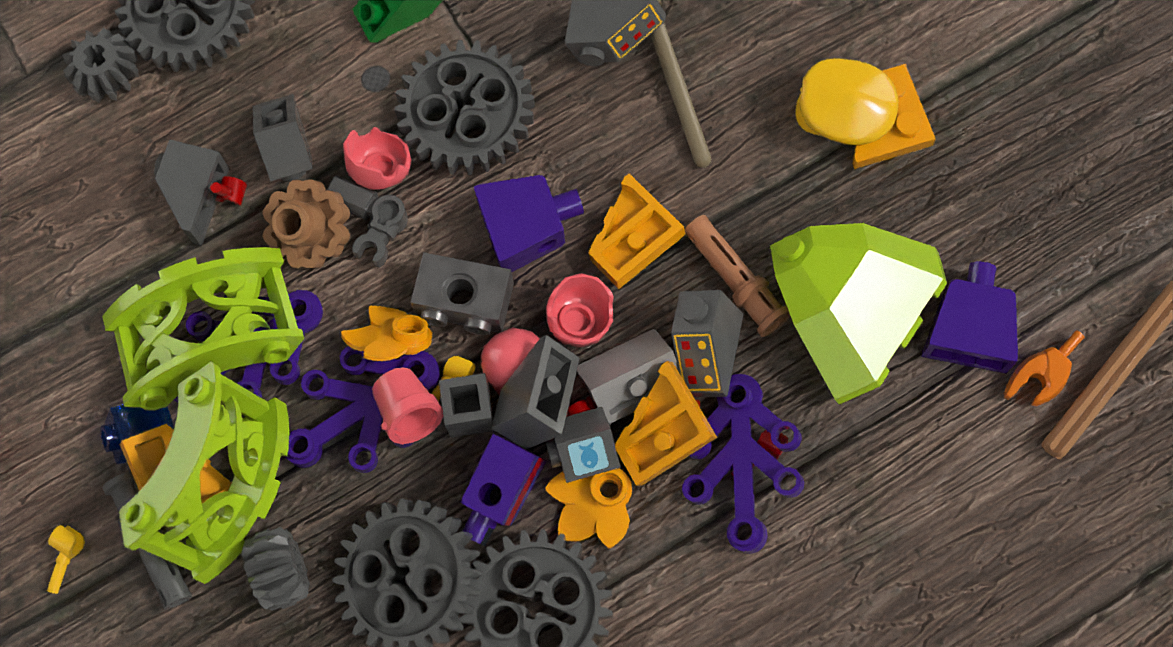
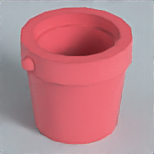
(406, 406)

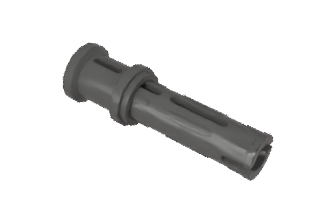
(163, 573)

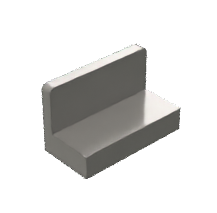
(625, 373)

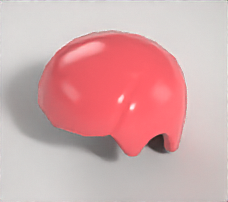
(376, 159)
(580, 310)
(505, 354)

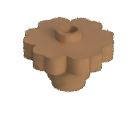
(306, 223)

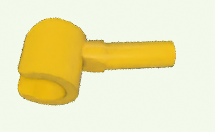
(455, 367)
(69, 544)

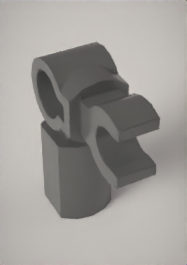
(386, 215)

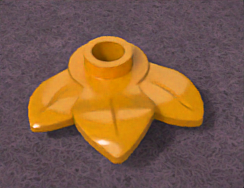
(389, 335)
(590, 512)

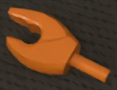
(1049, 367)

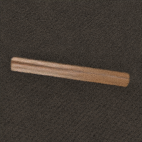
(1110, 375)

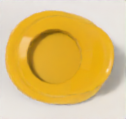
(847, 102)

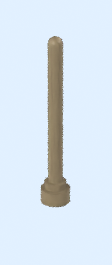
(681, 96)

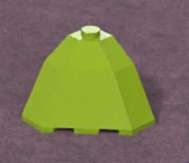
(855, 298)

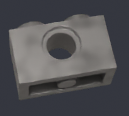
(444, 276)

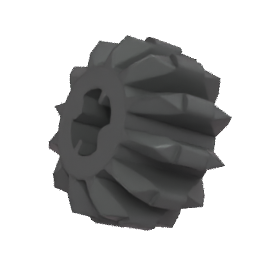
(100, 65)
(275, 569)

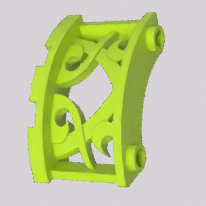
(232, 344)
(173, 491)

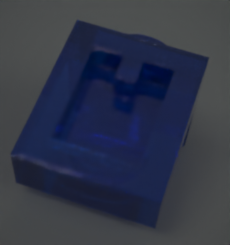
(127, 422)

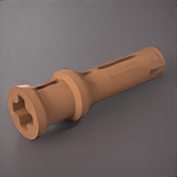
(748, 290)

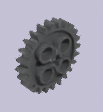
(160, 33)
(499, 119)
(439, 551)
(552, 567)

